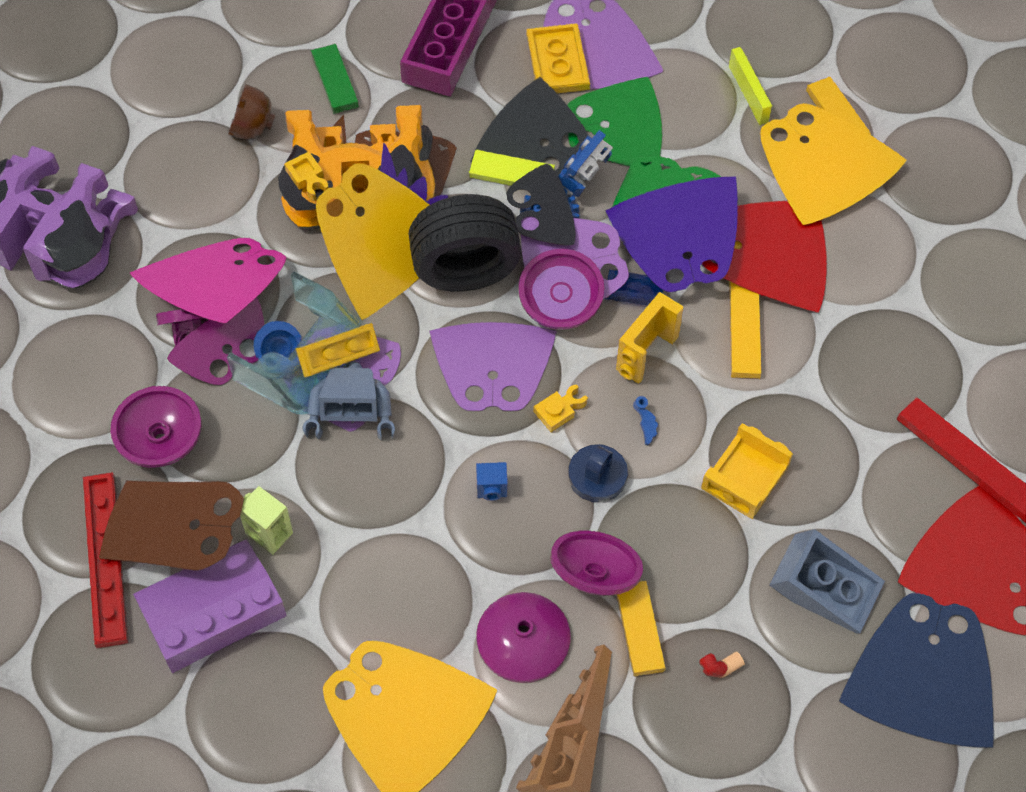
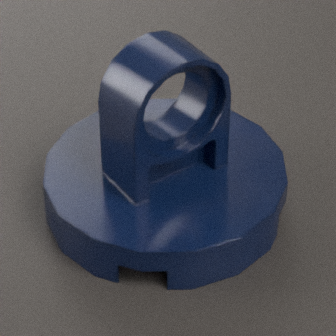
(597, 473)

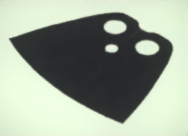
(528, 118)

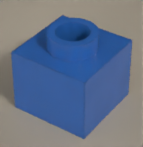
(491, 480)

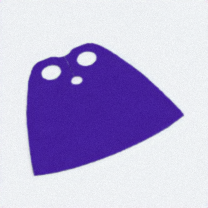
(677, 220)

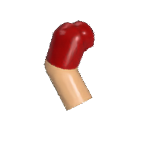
(721, 668)

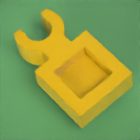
(306, 173)
(558, 410)

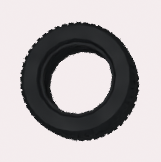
(464, 243)

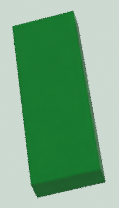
(334, 78)

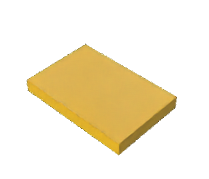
(558, 57)

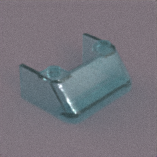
(282, 377)

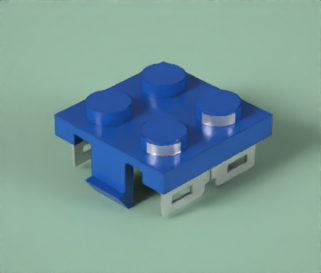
(579, 165)

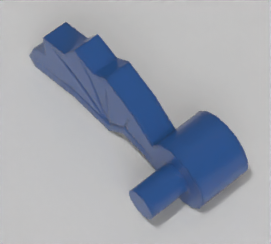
(648, 421)

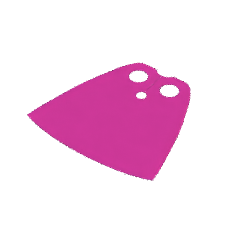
(209, 281)

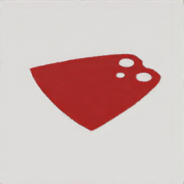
(778, 255)
(972, 560)

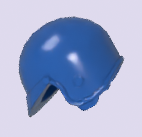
(277, 338)

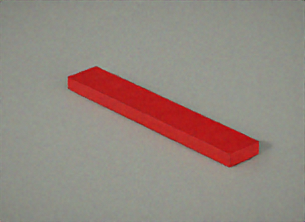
(966, 456)
(105, 574)

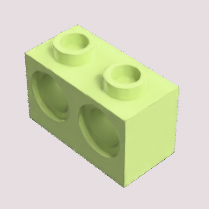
(265, 520)

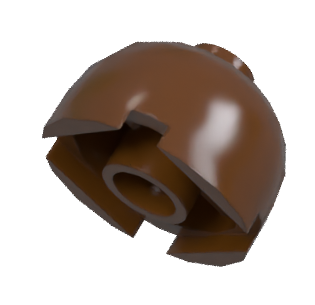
(251, 114)

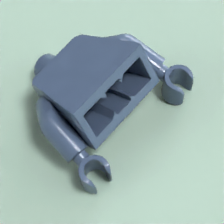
(349, 396)

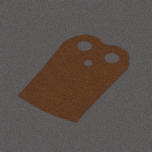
(154, 523)

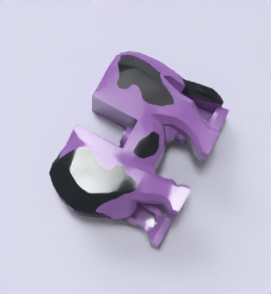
(60, 234)

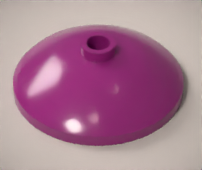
(554, 258)
(152, 413)
(596, 563)
(517, 654)

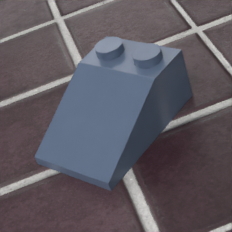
(827, 581)

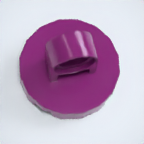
(181, 321)

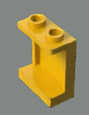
(659, 319)
(747, 471)

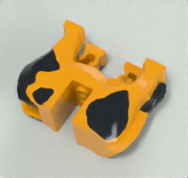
(325, 144)

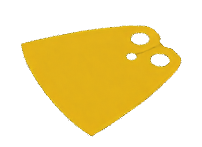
(830, 170)
(372, 249)
(416, 719)

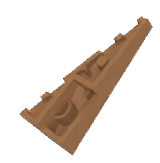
(573, 736)

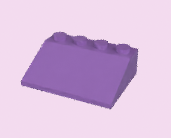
(210, 607)

